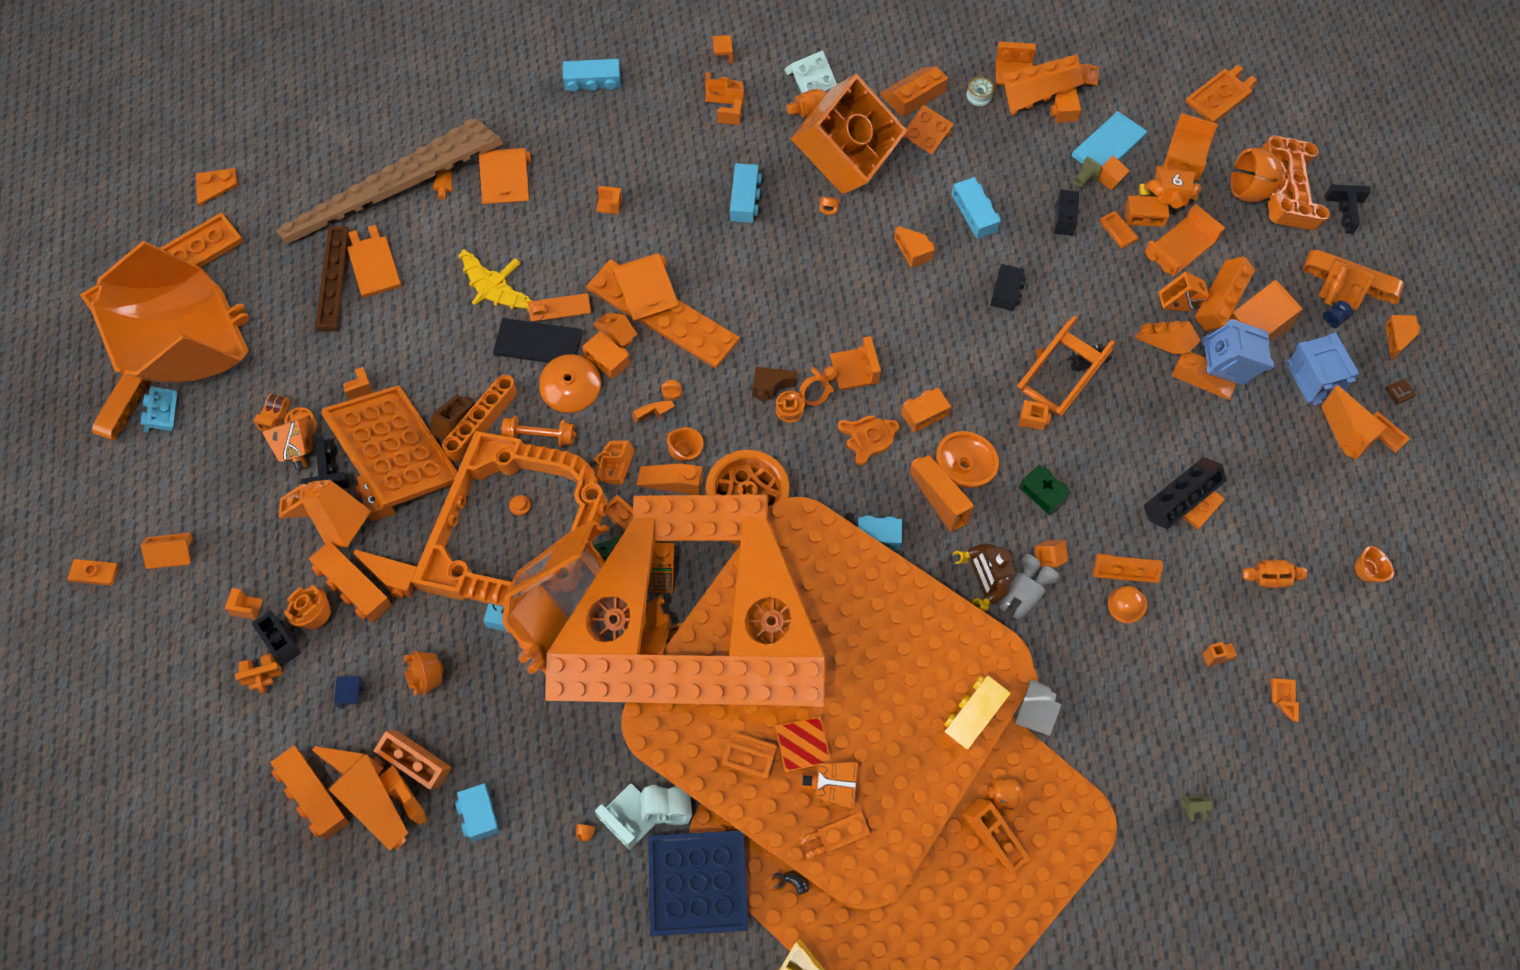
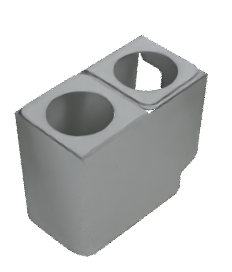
(1038, 708)

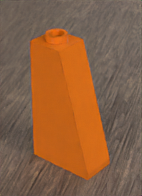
(942, 493)
(369, 802)

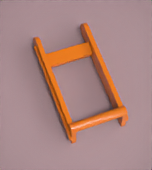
(1077, 346)

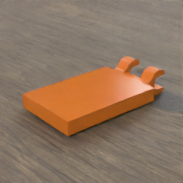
(1221, 94)
(373, 263)

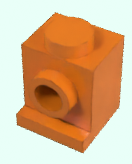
(1034, 415)

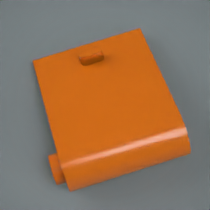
(504, 175)
(645, 286)

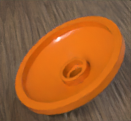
(573, 394)
(968, 450)

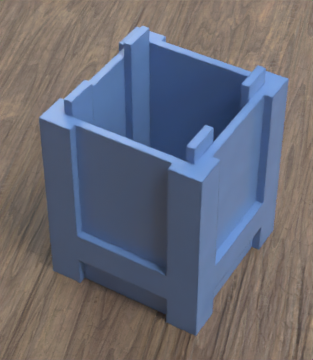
(1237, 352)
(1321, 366)

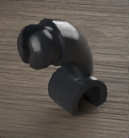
(796, 880)

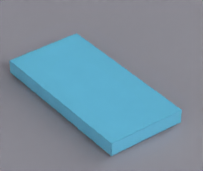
(1113, 138)

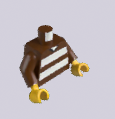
(992, 570)

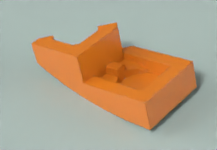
(658, 408)
(1284, 697)

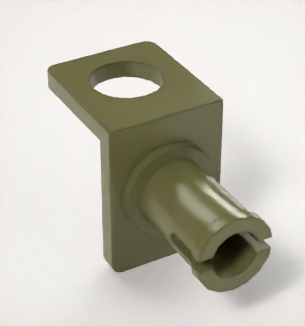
(1089, 170)

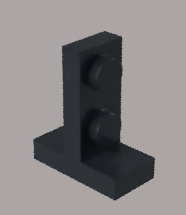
(1348, 197)
(325, 468)

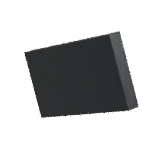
(535, 340)

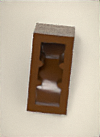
(770, 381)
(449, 415)

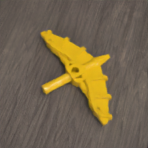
(492, 284)

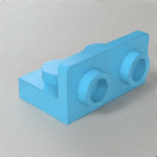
(160, 409)

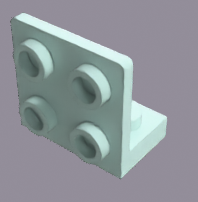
(812, 73)
(624, 817)

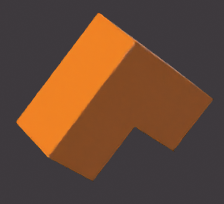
(1219, 653)

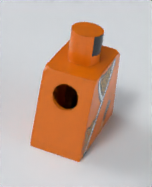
(1184, 293)
(291, 441)

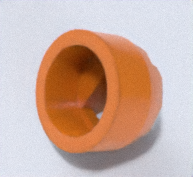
(585, 832)

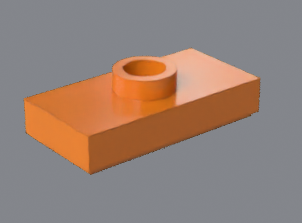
(1203, 510)
(93, 572)

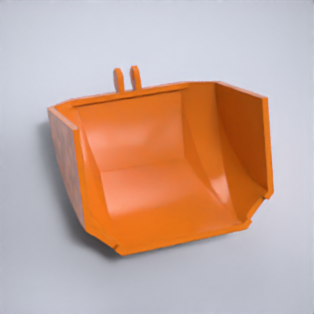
(166, 319)

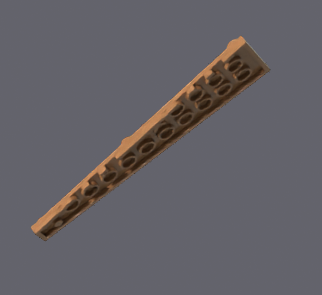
(394, 178)

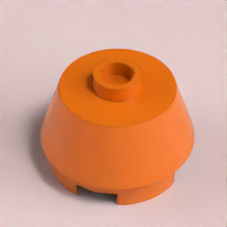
(308, 608)
(423, 672)

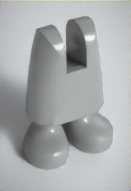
(1027, 590)

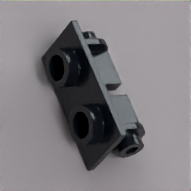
(1080, 363)

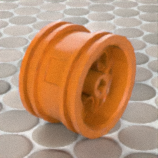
(756, 469)

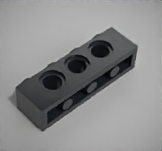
(1185, 492)

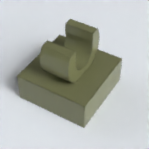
(1196, 803)

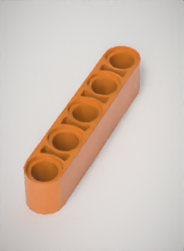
(1382, 286)
(119, 406)
(482, 408)

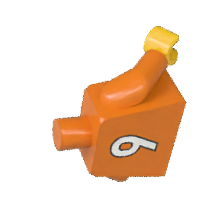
(1172, 187)

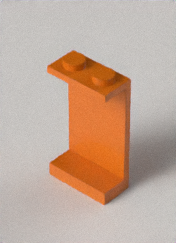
(1190, 145)
(1185, 241)

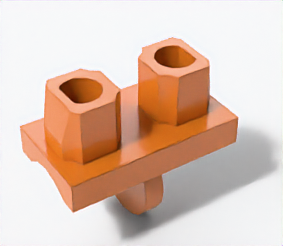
(259, 676)

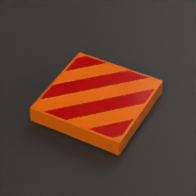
(802, 744)

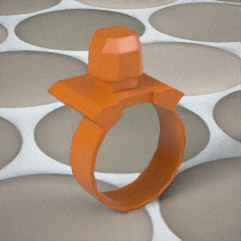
(827, 375)

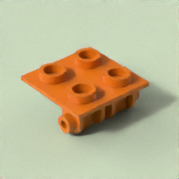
(928, 129)

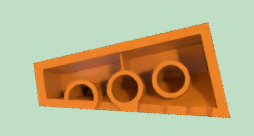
(1041, 82)

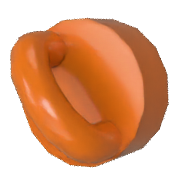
(829, 201)
(671, 390)

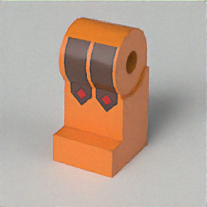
(273, 412)

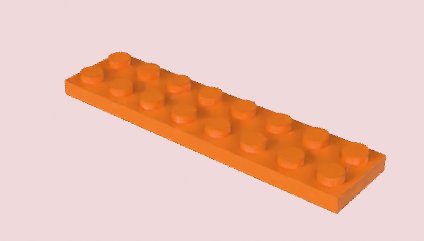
(196, 246)
(679, 325)

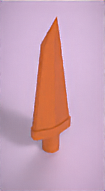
(443, 183)

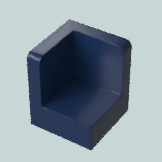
(347, 690)

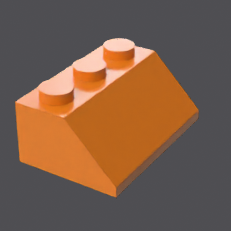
(916, 90)

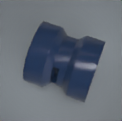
(1336, 316)

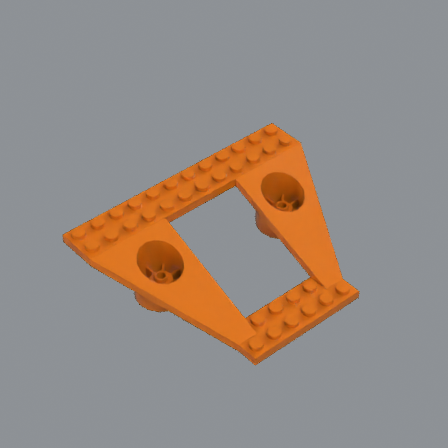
(780, 673)

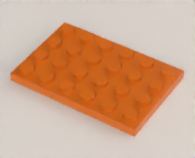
(390, 446)

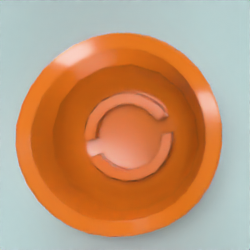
(684, 444)
(1373, 566)
(1127, 604)

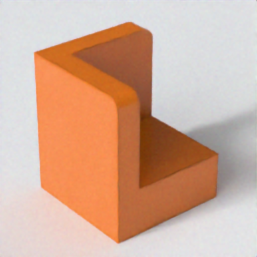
(723, 46)
(1090, 74)
(730, 115)
(1112, 172)
(609, 200)
(359, 386)
(1051, 553)
(242, 605)

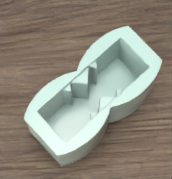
(665, 805)

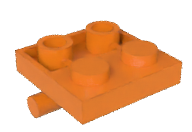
(1346, 283)

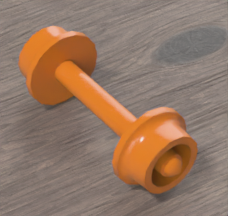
(565, 433)

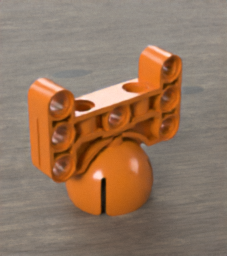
(1283, 178)

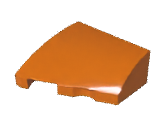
(726, 90)
(616, 457)
(398, 789)

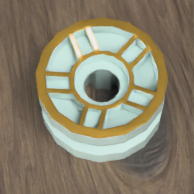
(981, 85)

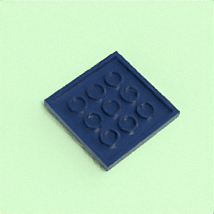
(697, 883)

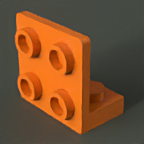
(1012, 57)
(857, 366)

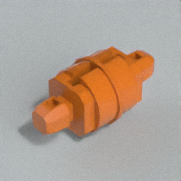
(806, 102)
(1274, 573)

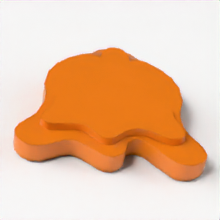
(869, 436)

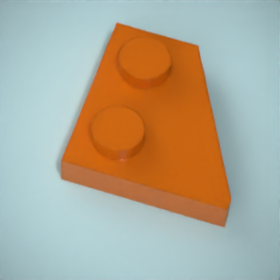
(214, 184)

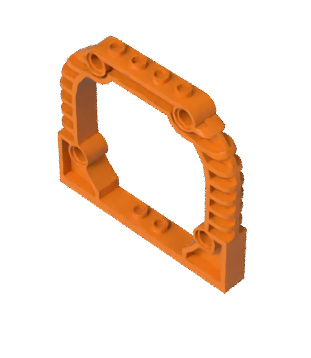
(484, 457)

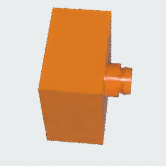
(849, 134)

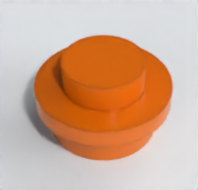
(520, 505)

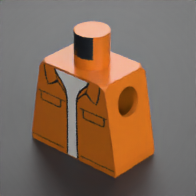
(833, 784)

